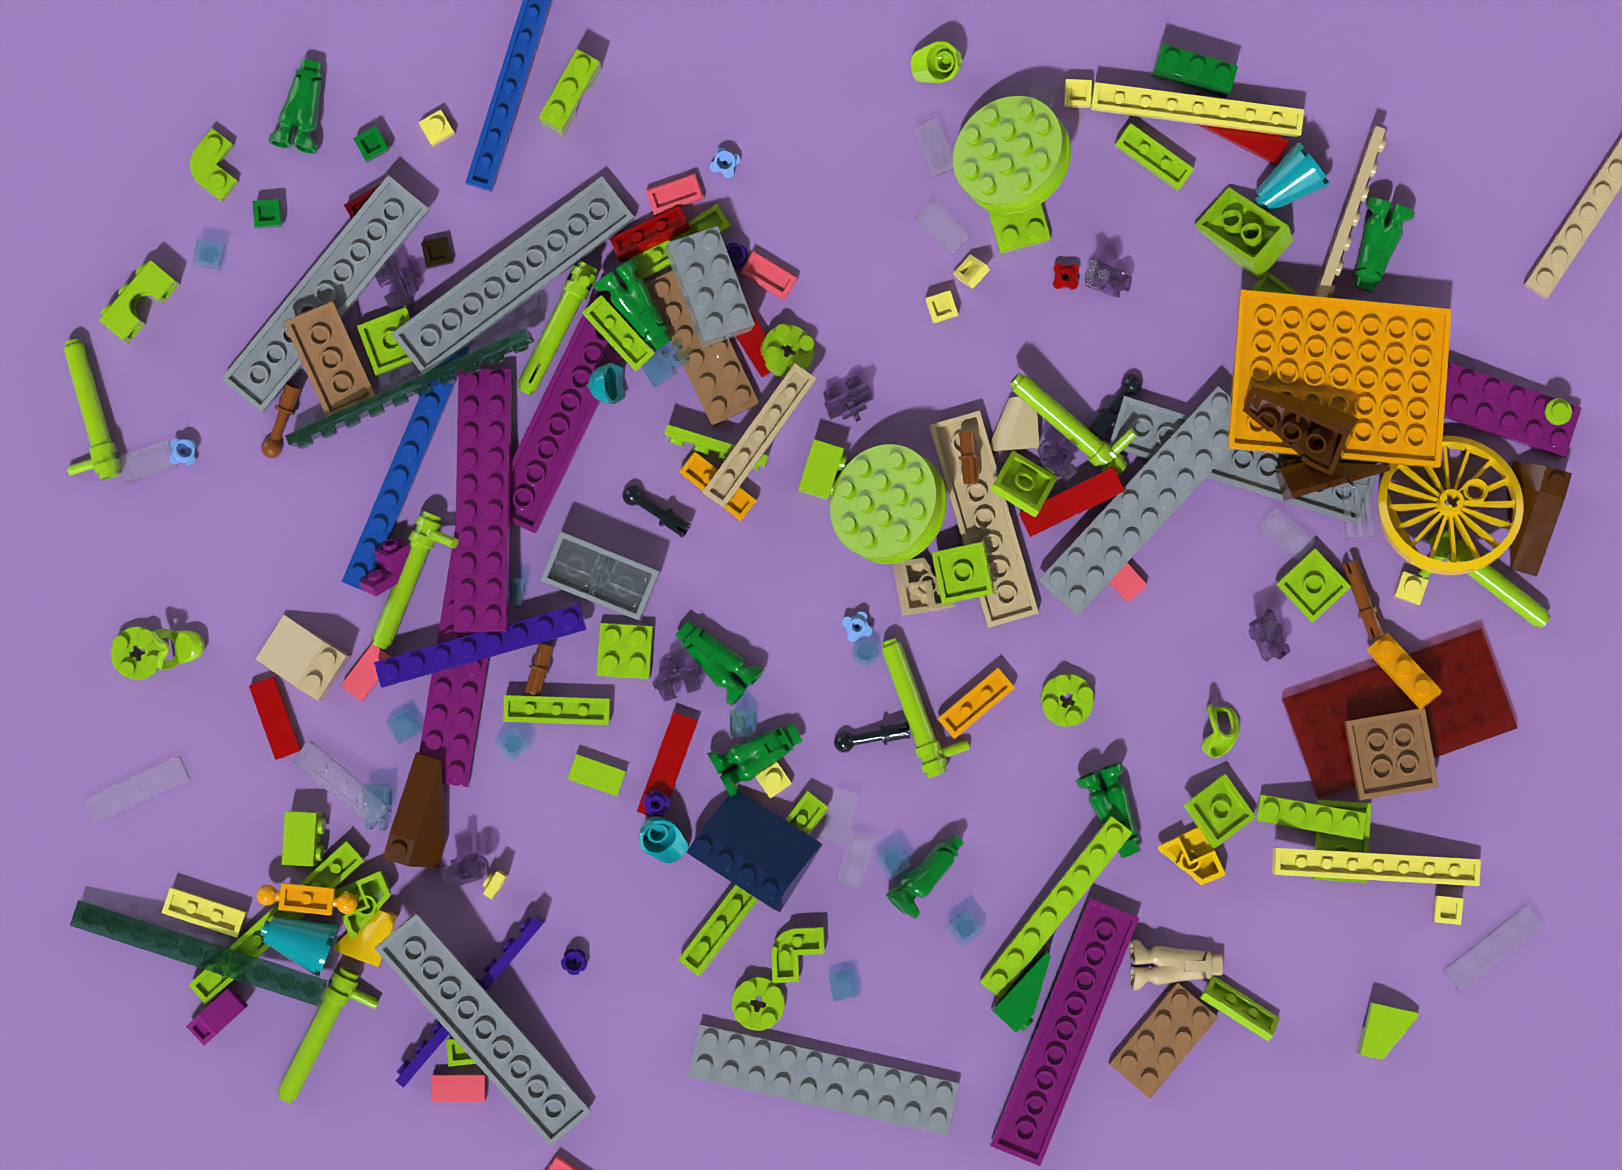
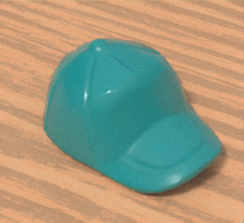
(607, 384)
(662, 839)

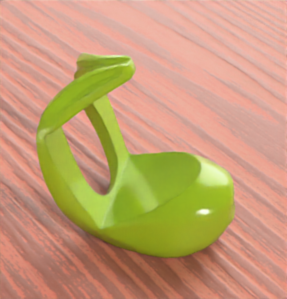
(187, 645)
(1218, 742)

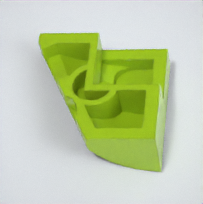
(371, 895)
(1383, 1029)

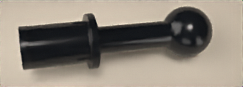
(1131, 385)
(634, 496)
(845, 741)

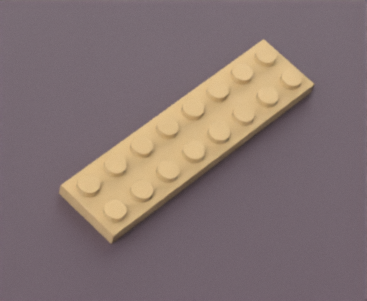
(985, 518)

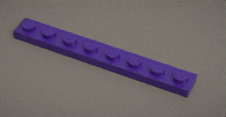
(480, 646)
(493, 970)

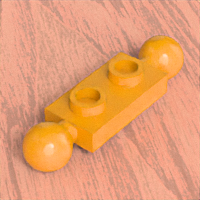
(307, 899)

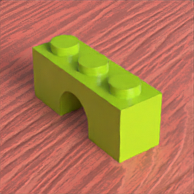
(574, 82)
(121, 315)

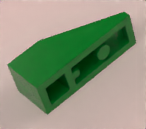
(1022, 997)

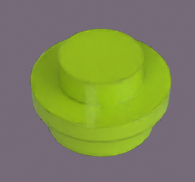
(1558, 411)

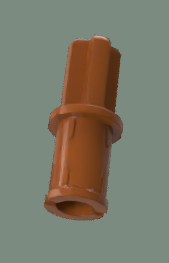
(969, 457)
(538, 669)

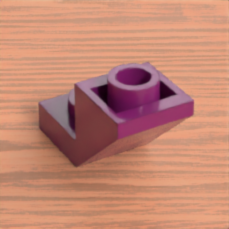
(391, 561)
(217, 1015)

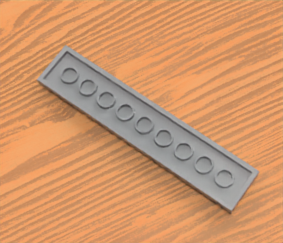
(337, 276)
(513, 276)
(1239, 468)
(1143, 506)
(483, 1029)
(823, 1079)

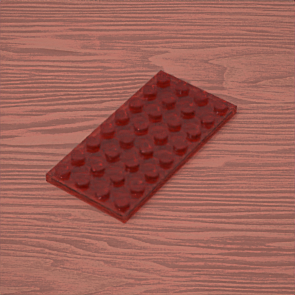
(1465, 712)

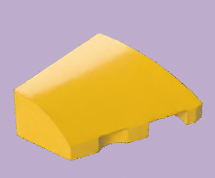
(1194, 856)
(363, 945)

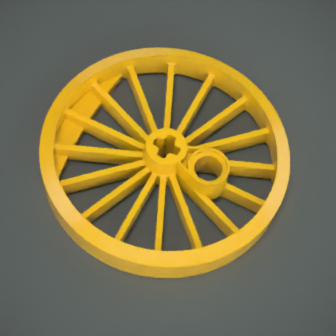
(1395, 530)

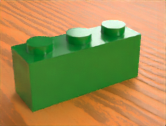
(1194, 70)

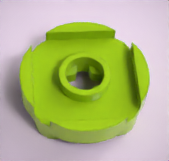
(785, 335)
(122, 650)
(1072, 714)
(770, 994)

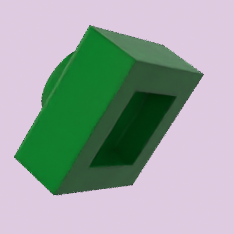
(371, 144)
(267, 213)

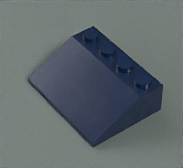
(755, 849)

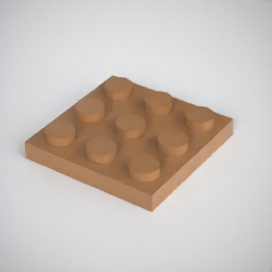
(1391, 754)

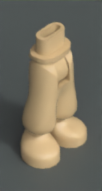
(1171, 965)

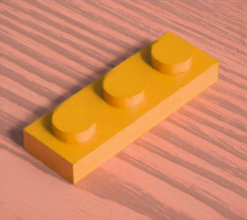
(701, 472)
(1404, 671)
(976, 703)

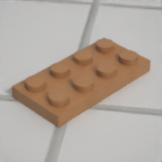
(329, 358)
(1163, 1040)

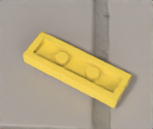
(204, 912)

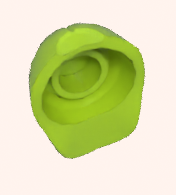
(936, 63)

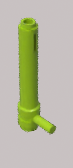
(574, 293)
(102, 449)
(1099, 452)
(421, 541)
(1490, 580)
(927, 747)
(336, 996)

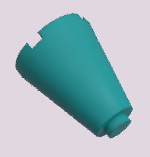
(1291, 180)
(300, 941)

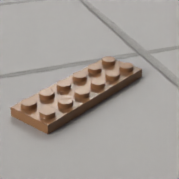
(711, 369)

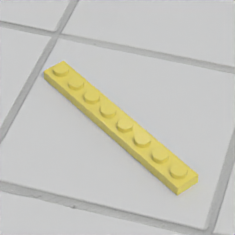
(1197, 109)
(1376, 866)

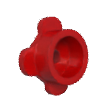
(1060, 271)

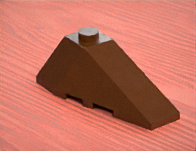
(1309, 428)
(1300, 479)
(1543, 499)
(418, 826)

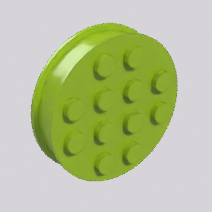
(1012, 155)
(888, 504)

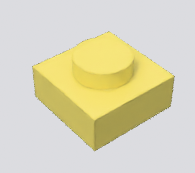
(1077, 93)
(436, 128)
(971, 271)
(941, 307)
(1410, 588)
(773, 780)
(494, 883)
(1447, 910)

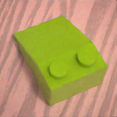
(1245, 232)

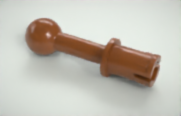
(272, 446)

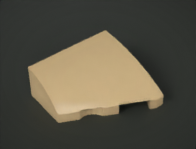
(1016, 427)
(917, 587)

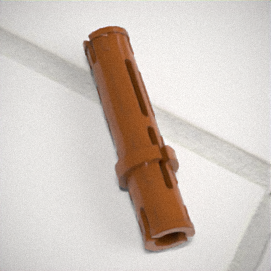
(1363, 599)

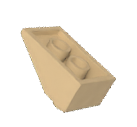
(303, 658)

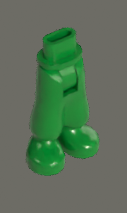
(300, 109)
(1379, 241)
(635, 304)
(718, 661)
(754, 756)
(1111, 802)
(924, 877)

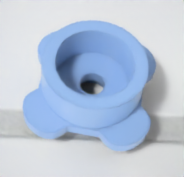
(723, 155)
(188, 446)
(854, 634)

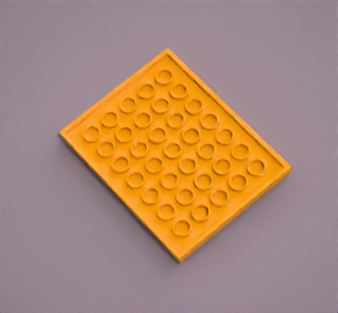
(1348, 355)

